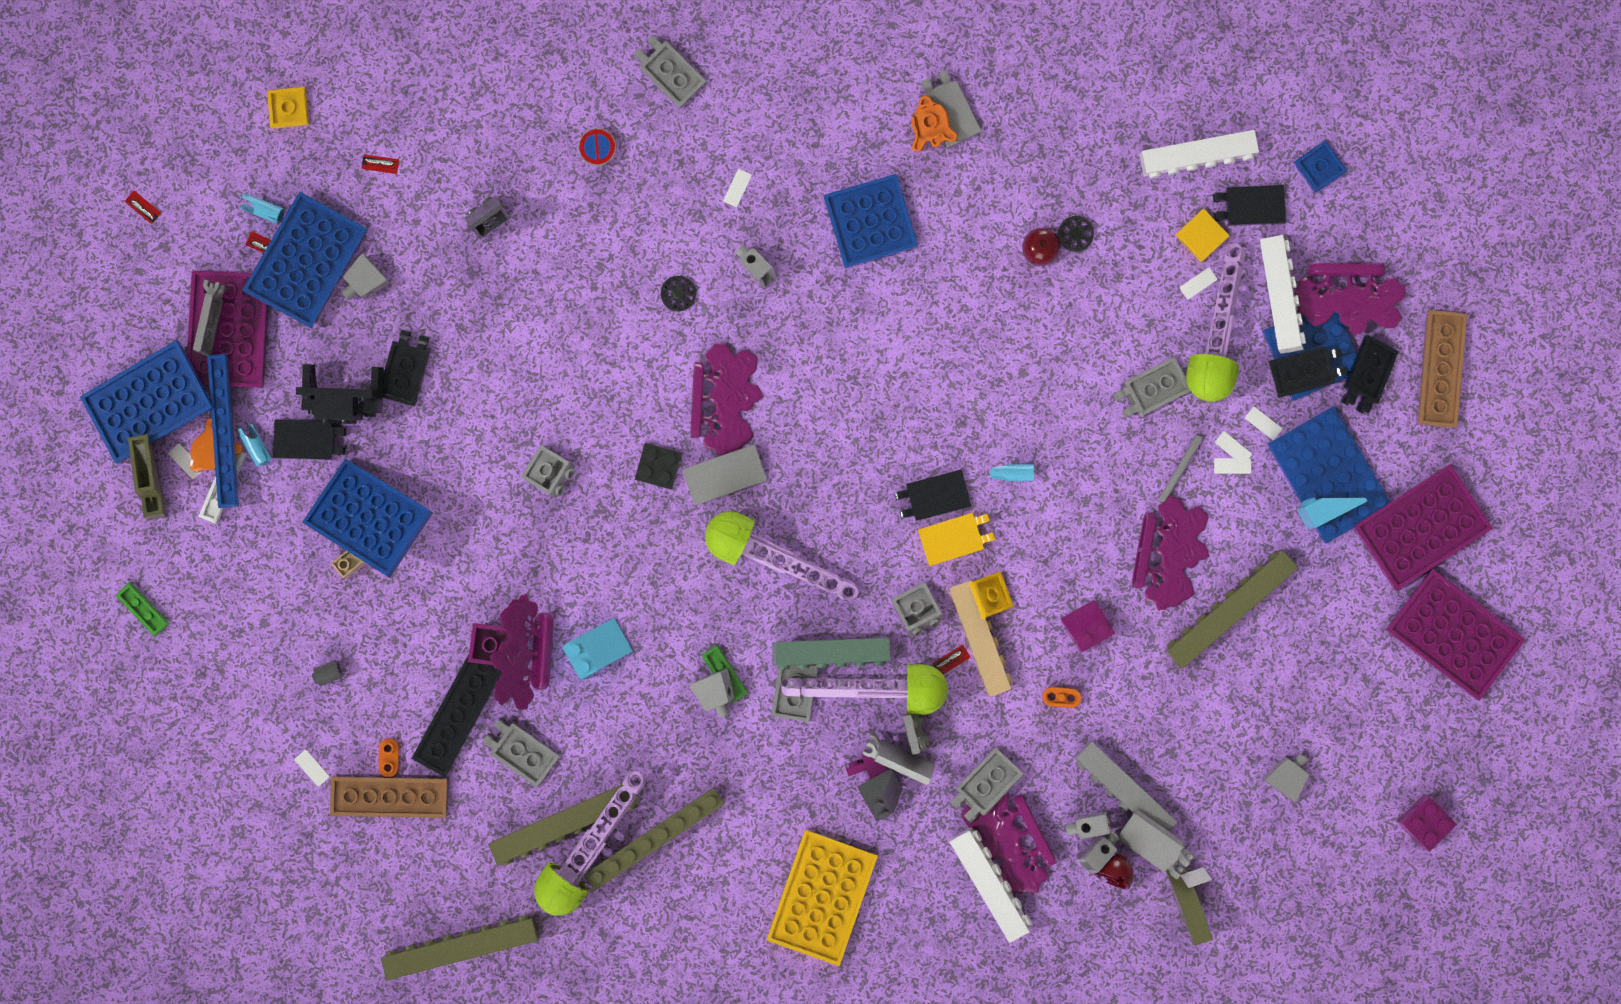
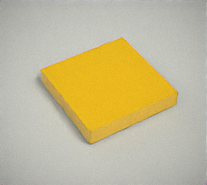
(288, 107)
(1202, 235)
(991, 595)

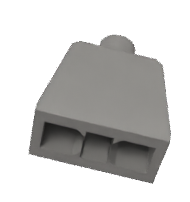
(756, 266)
(363, 279)
(714, 692)
(1288, 777)
(1098, 822)
(1092, 858)

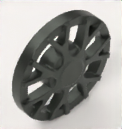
(1075, 233)
(678, 293)

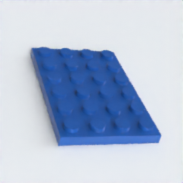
(305, 260)
(147, 399)
(1326, 463)
(367, 518)

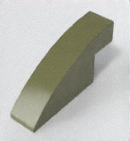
(146, 477)
(1190, 909)

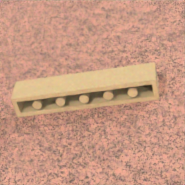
(980, 641)

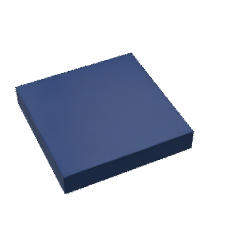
(1320, 166)

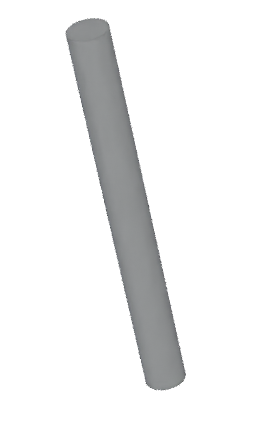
(1180, 469)

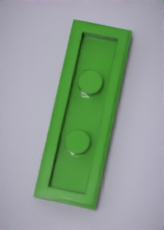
(142, 609)
(716, 662)

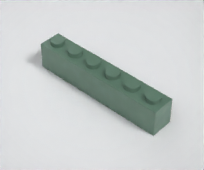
(831, 651)

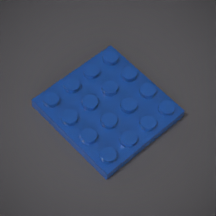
(870, 221)
(1329, 334)

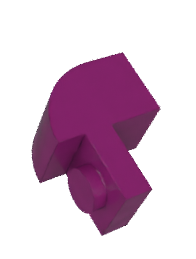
(869, 764)

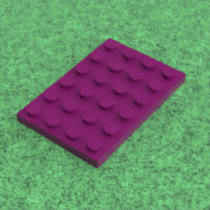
(239, 330)
(1422, 527)
(1455, 634)

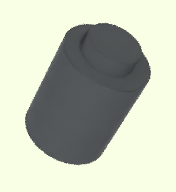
(327, 673)

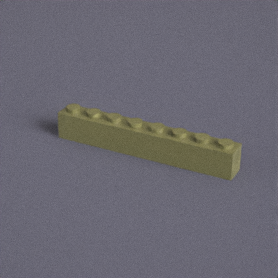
(1231, 609)
(556, 827)
(654, 838)
(459, 948)

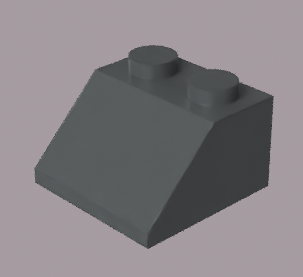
(881, 794)

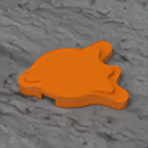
(931, 124)
(203, 450)

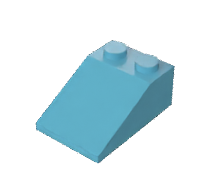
(1319, 511)
(597, 649)

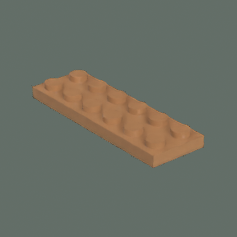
(1442, 369)
(389, 797)

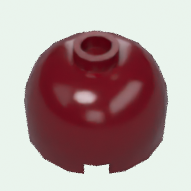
(1041, 246)
(1117, 872)

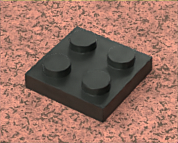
(658, 466)

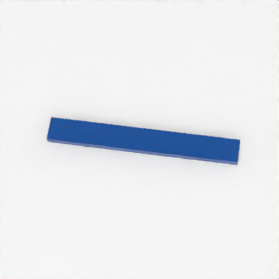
(223, 431)

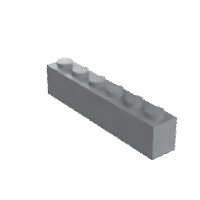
(1121, 785)

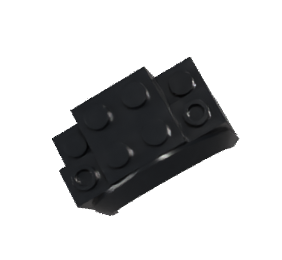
(340, 404)

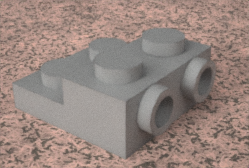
(548, 472)
(917, 609)
(916, 738)

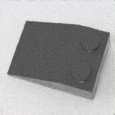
(486, 217)

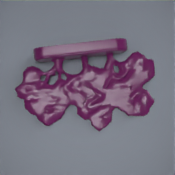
(1353, 302)
(730, 394)
(1177, 551)
(515, 656)
(1004, 843)

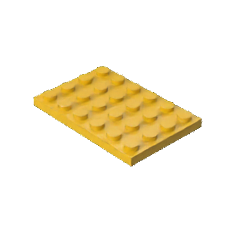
(822, 897)

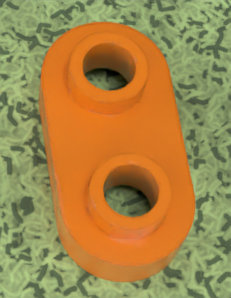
(1061, 697)
(390, 758)

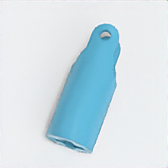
(263, 209)
(255, 447)
(1013, 472)

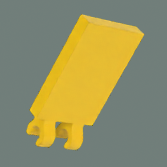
(953, 538)

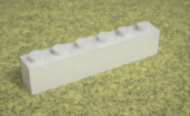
(1199, 153)
(1281, 294)
(991, 884)

